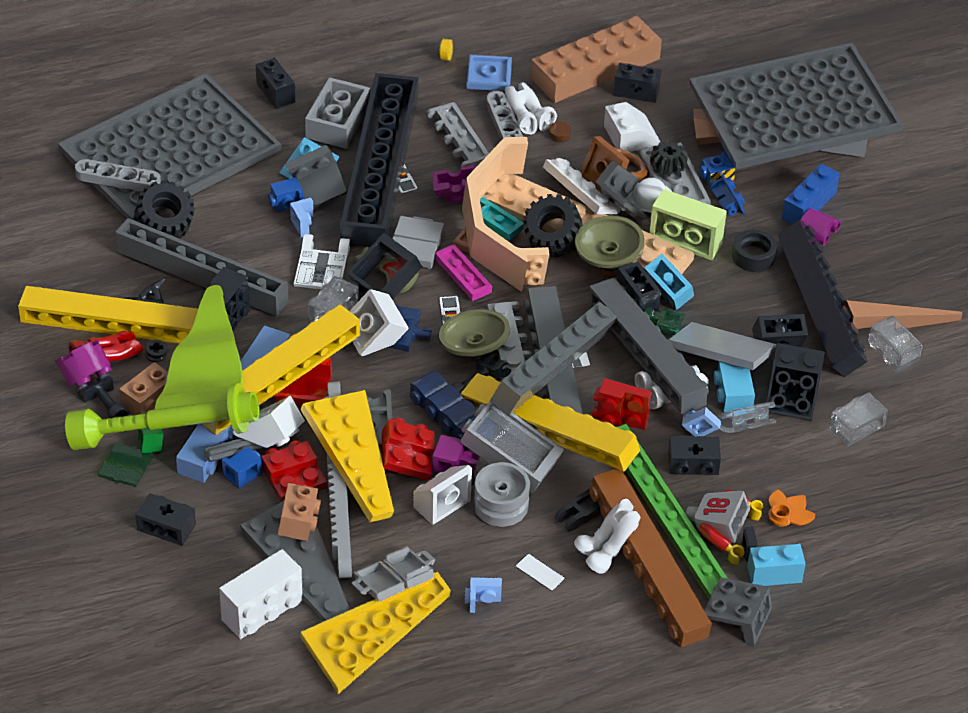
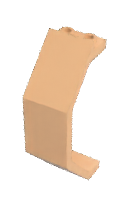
(488, 248)

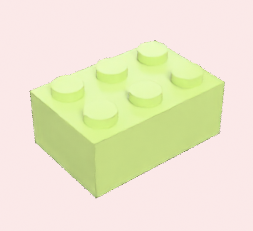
(688, 223)

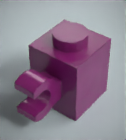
(451, 454)

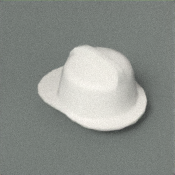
(646, 193)

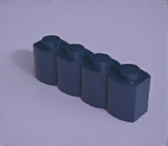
(442, 403)

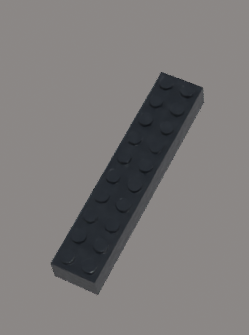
(379, 159)

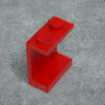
(310, 386)

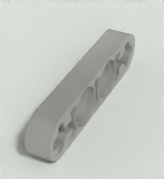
(504, 108)
(86, 172)

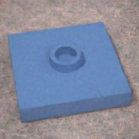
(489, 72)

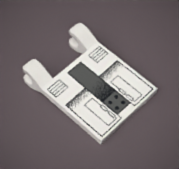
(320, 266)

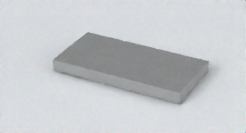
(685, 184)
(722, 345)

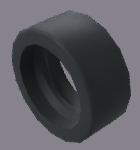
(750, 262)

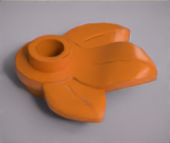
(788, 510)

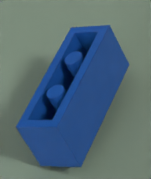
(811, 193)

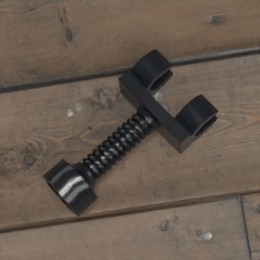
(487, 369)
(100, 389)

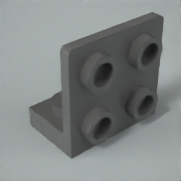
(318, 176)
(617, 185)
(741, 605)

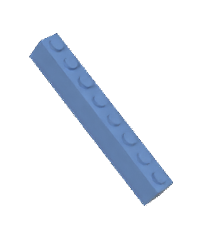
(190, 458)

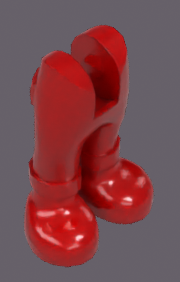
(116, 346)

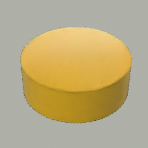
(446, 49)

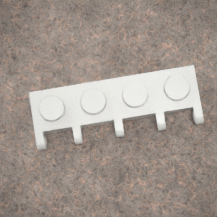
(582, 189)

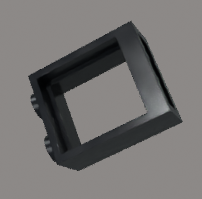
(375, 255)

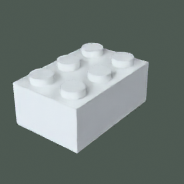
(261, 594)

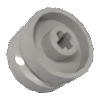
(501, 494)

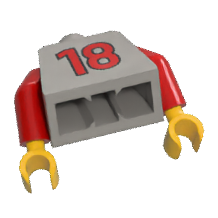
(722, 517)

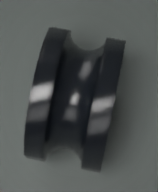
(156, 344)

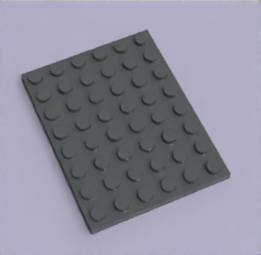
(795, 105)
(185, 135)

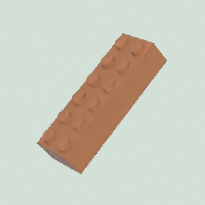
(594, 59)

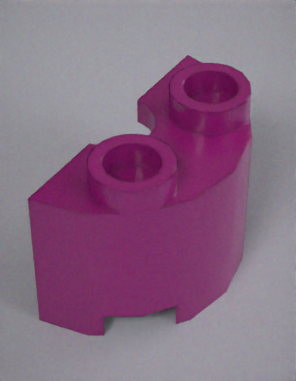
(451, 185)
(822, 224)
(83, 363)

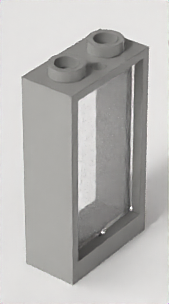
(510, 440)

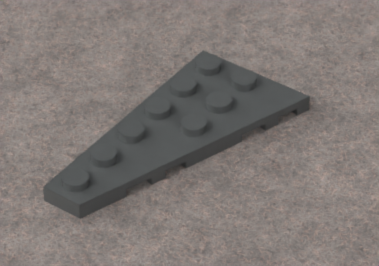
(319, 581)

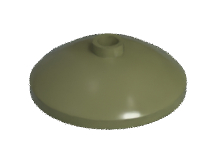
(609, 241)
(474, 333)

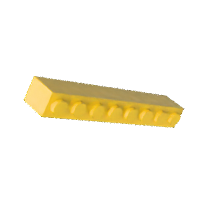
(105, 314)
(297, 356)
(565, 426)

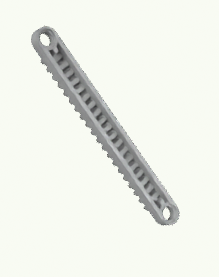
(338, 509)

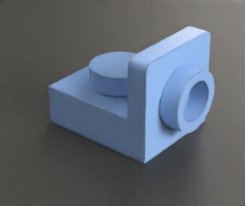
(301, 215)
(700, 422)
(483, 590)

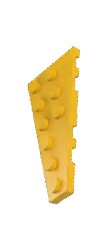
(351, 442)
(362, 635)

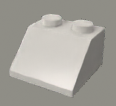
(629, 128)
(379, 322)
(274, 424)
(444, 493)

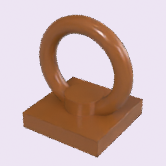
(601, 155)

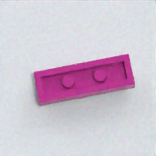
(463, 272)

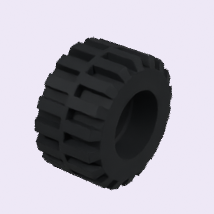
(165, 196)
(546, 210)

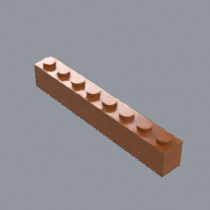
(654, 563)

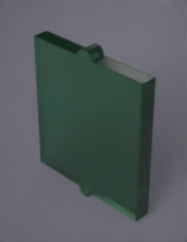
(125, 465)

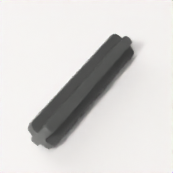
(228, 449)

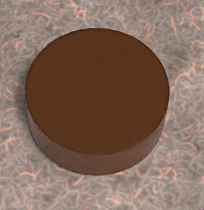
(559, 131)

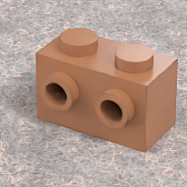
(143, 390)
(298, 512)

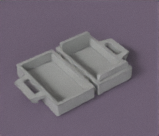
(420, 237)
(398, 570)

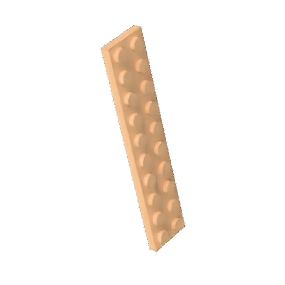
(516, 194)

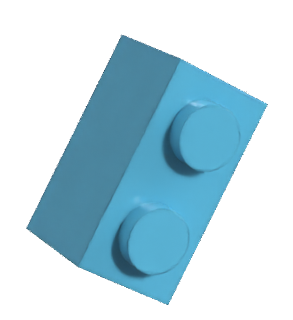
(670, 281)
(734, 386)
(776, 565)

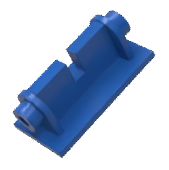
(724, 188)

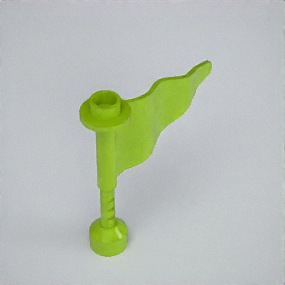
(199, 389)

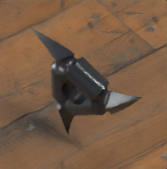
(152, 290)

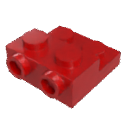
(621, 404)
(407, 448)
(292, 465)

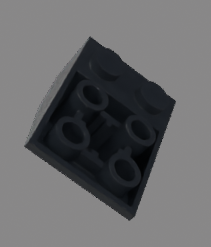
(235, 294)
(795, 381)

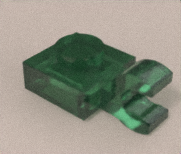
(667, 321)

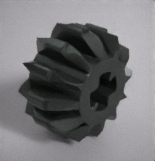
(668, 158)

